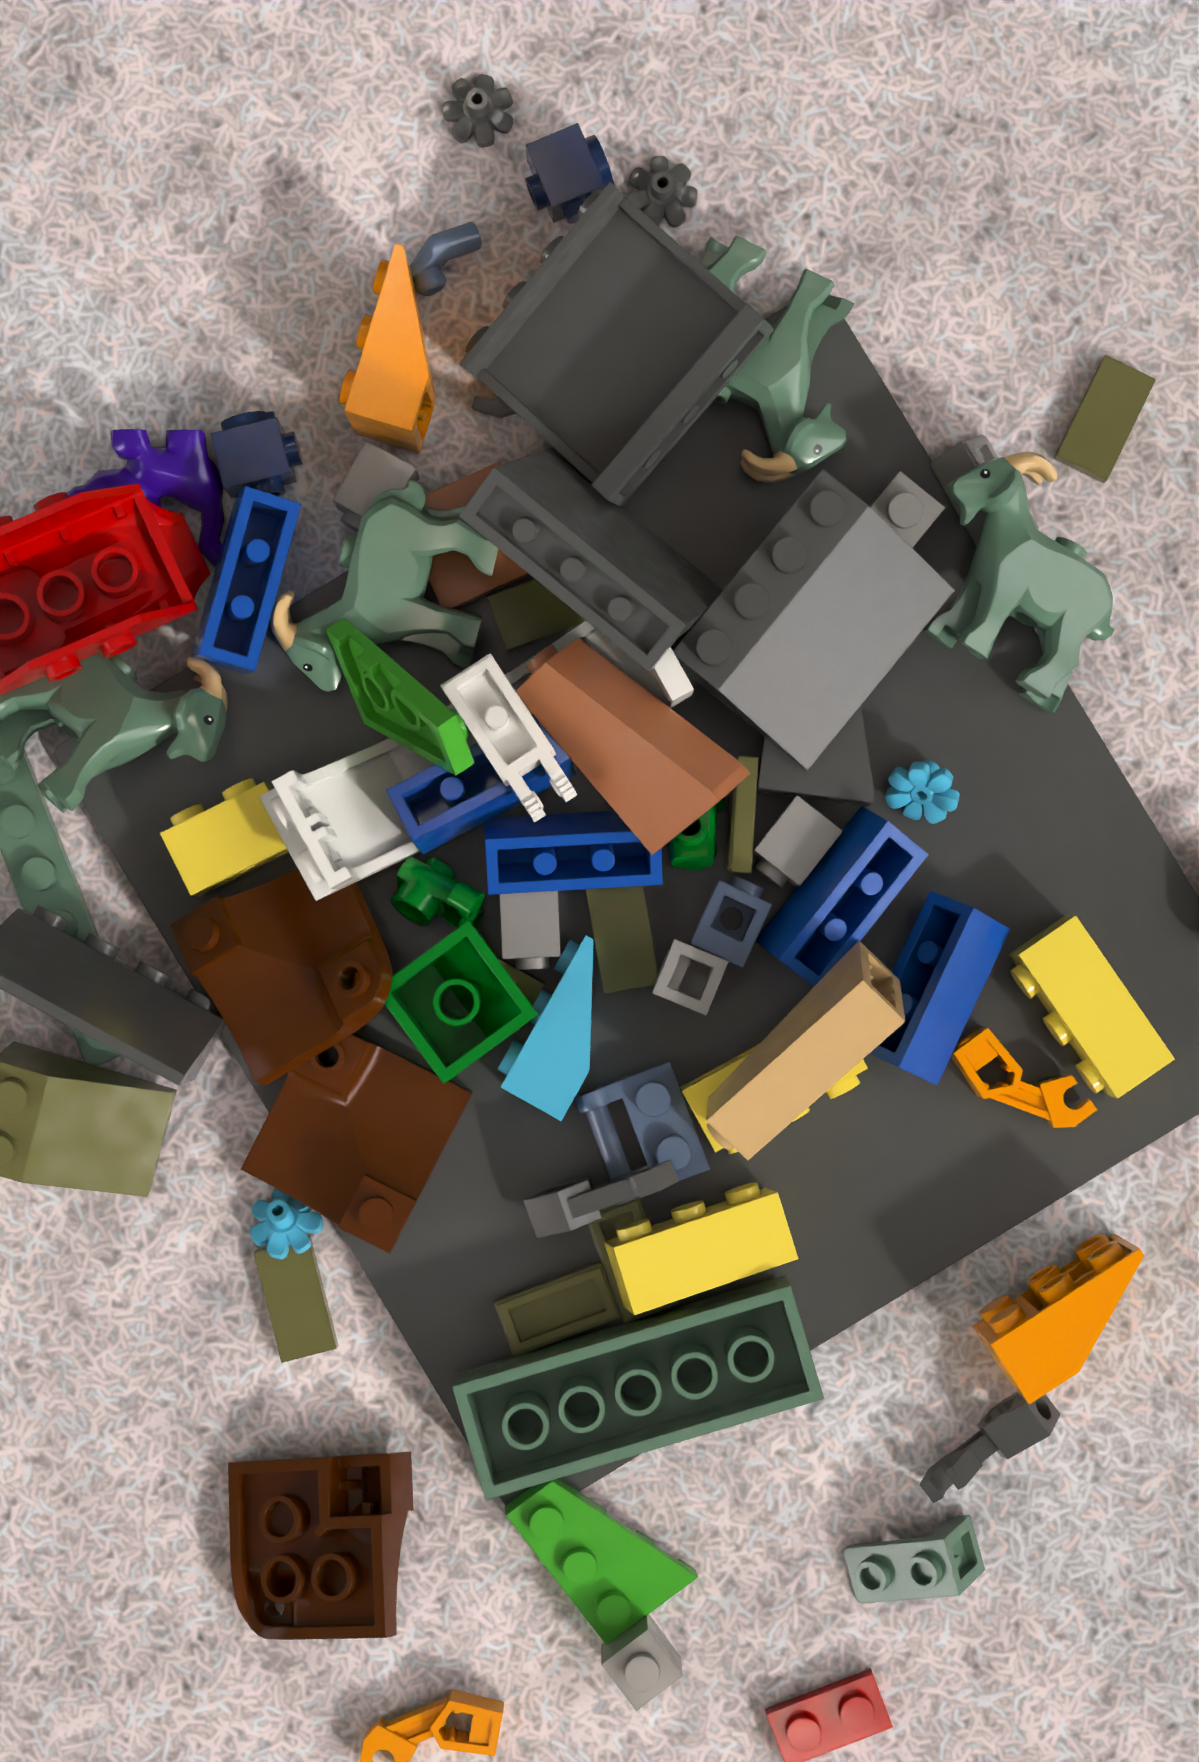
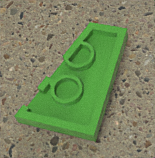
(398, 703)
(596, 1559)

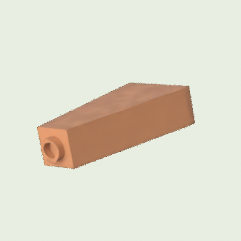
(628, 742)

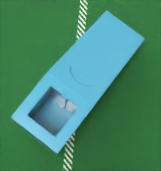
(557, 1052)

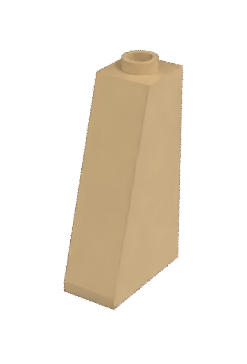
(807, 1052)

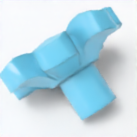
(922, 790)
(284, 1224)

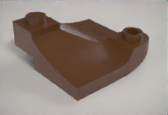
(287, 969)
(358, 1137)
(320, 1542)

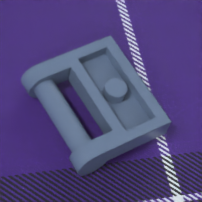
(657, 1118)

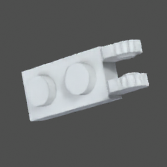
(505, 731)

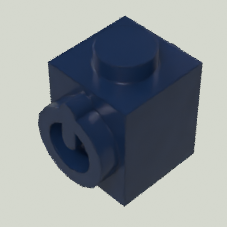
(566, 172)
(256, 453)

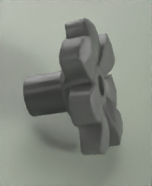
(478, 110)
(663, 191)

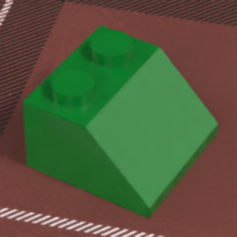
(457, 1002)

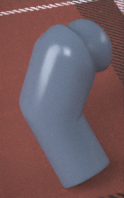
(437, 251)

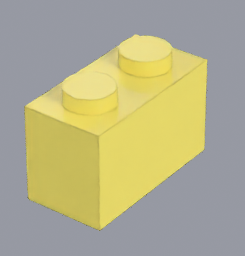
(224, 840)

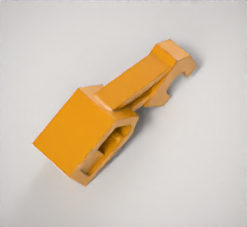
(1041, 1100)
(405, 1731)

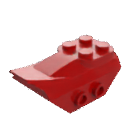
(90, 580)

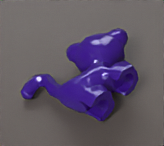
(172, 471)

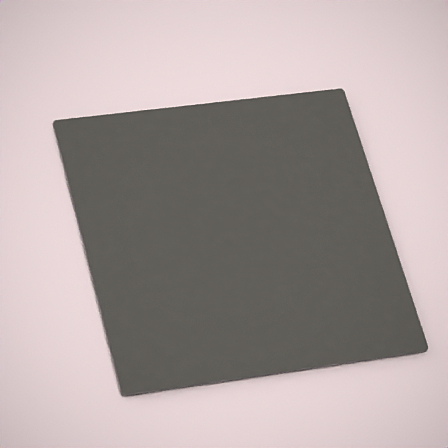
(869, 1181)

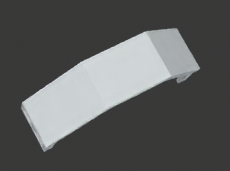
(341, 816)

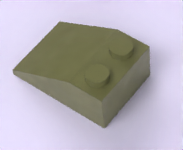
(79, 1123)

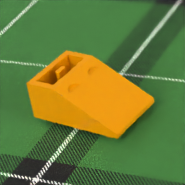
(393, 385)
(1056, 1322)

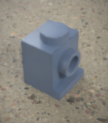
(737, 943)

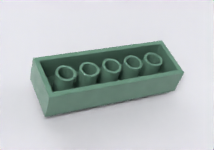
(636, 1387)

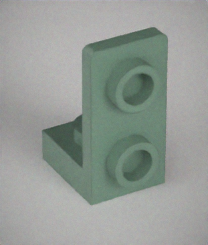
(917, 1567)

